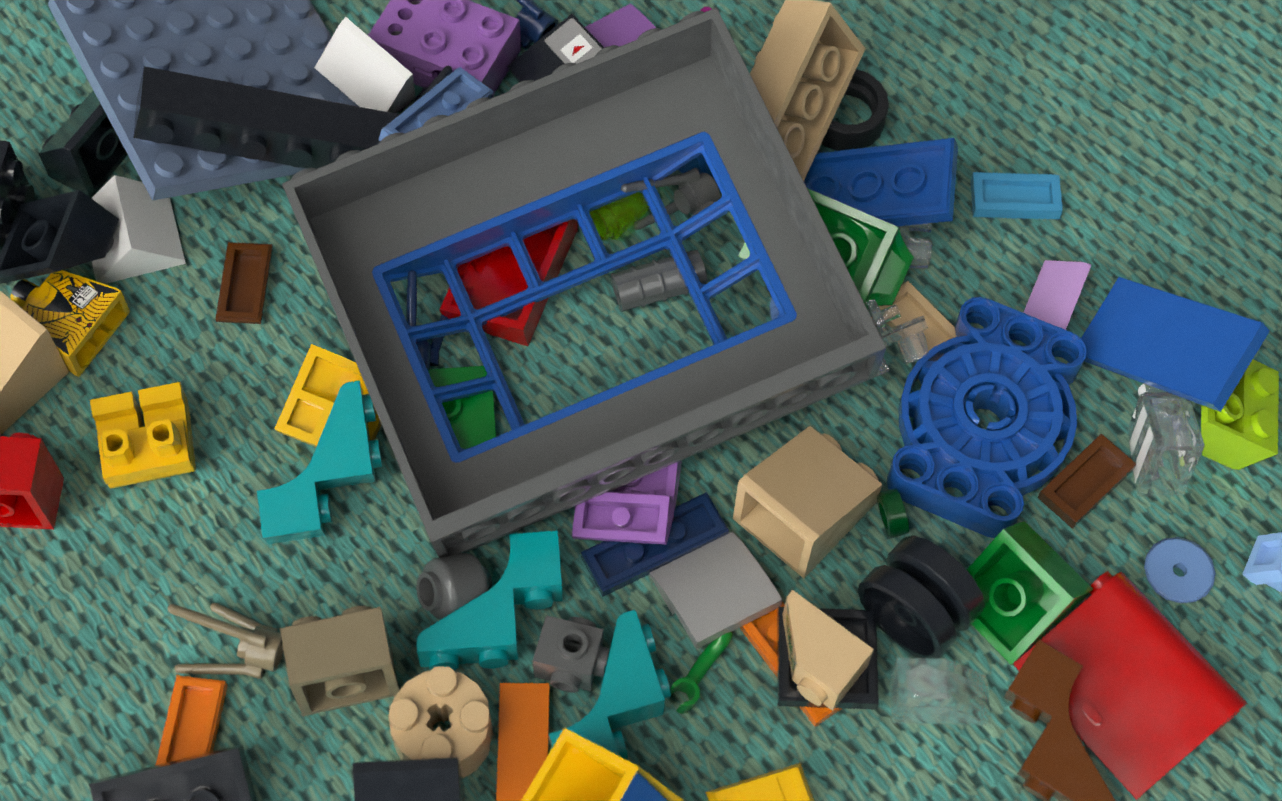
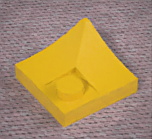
(315, 395)

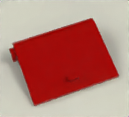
(1138, 681)

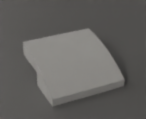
(716, 589)

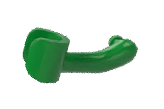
(690, 683)

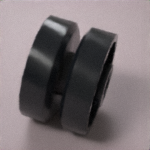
(922, 597)

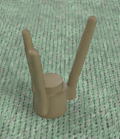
(258, 643)

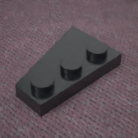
(204, 777)

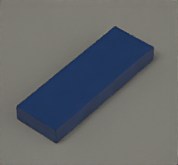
(622, 563)

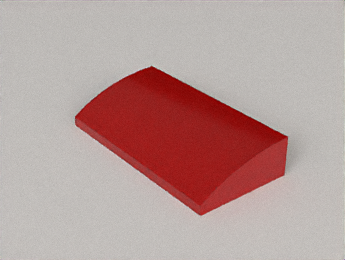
(499, 277)

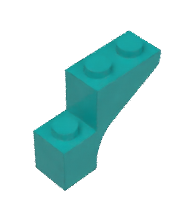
(340, 459)
(486, 626)
(629, 689)

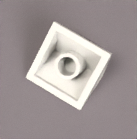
(365, 70)
(144, 236)

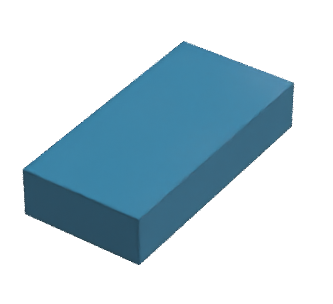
(1016, 195)

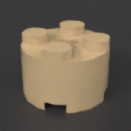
(442, 697)

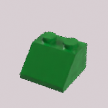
(1023, 590)

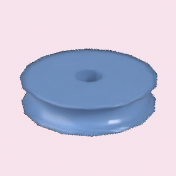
(1187, 556)

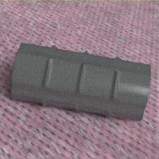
(653, 281)

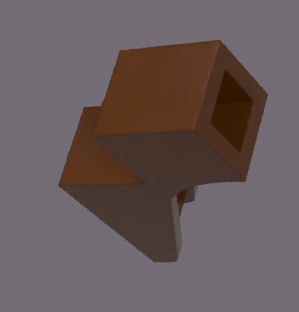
(1058, 761)

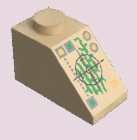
(821, 652)

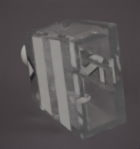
(1163, 443)

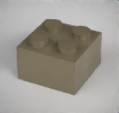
(339, 660)

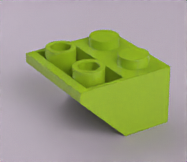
(1247, 423)

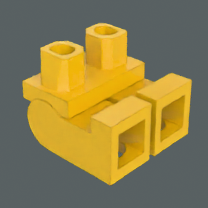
(149, 452)

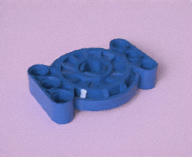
(994, 374)

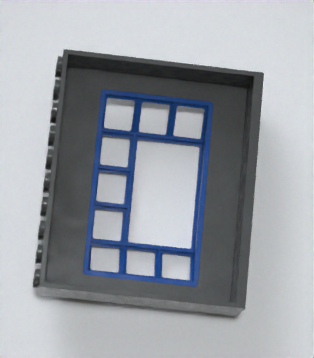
(553, 157)

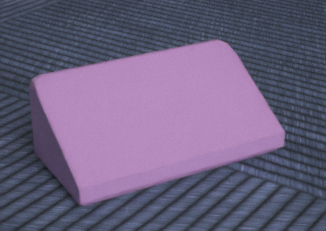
(1057, 291)

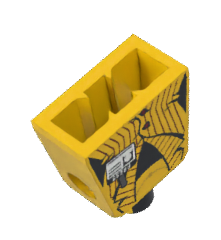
(75, 312)

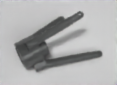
(692, 196)

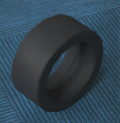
(864, 134)

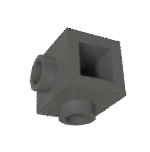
(570, 653)

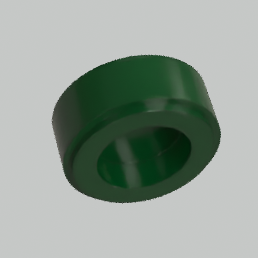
(893, 513)

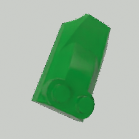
(868, 248)

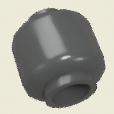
(451, 583)

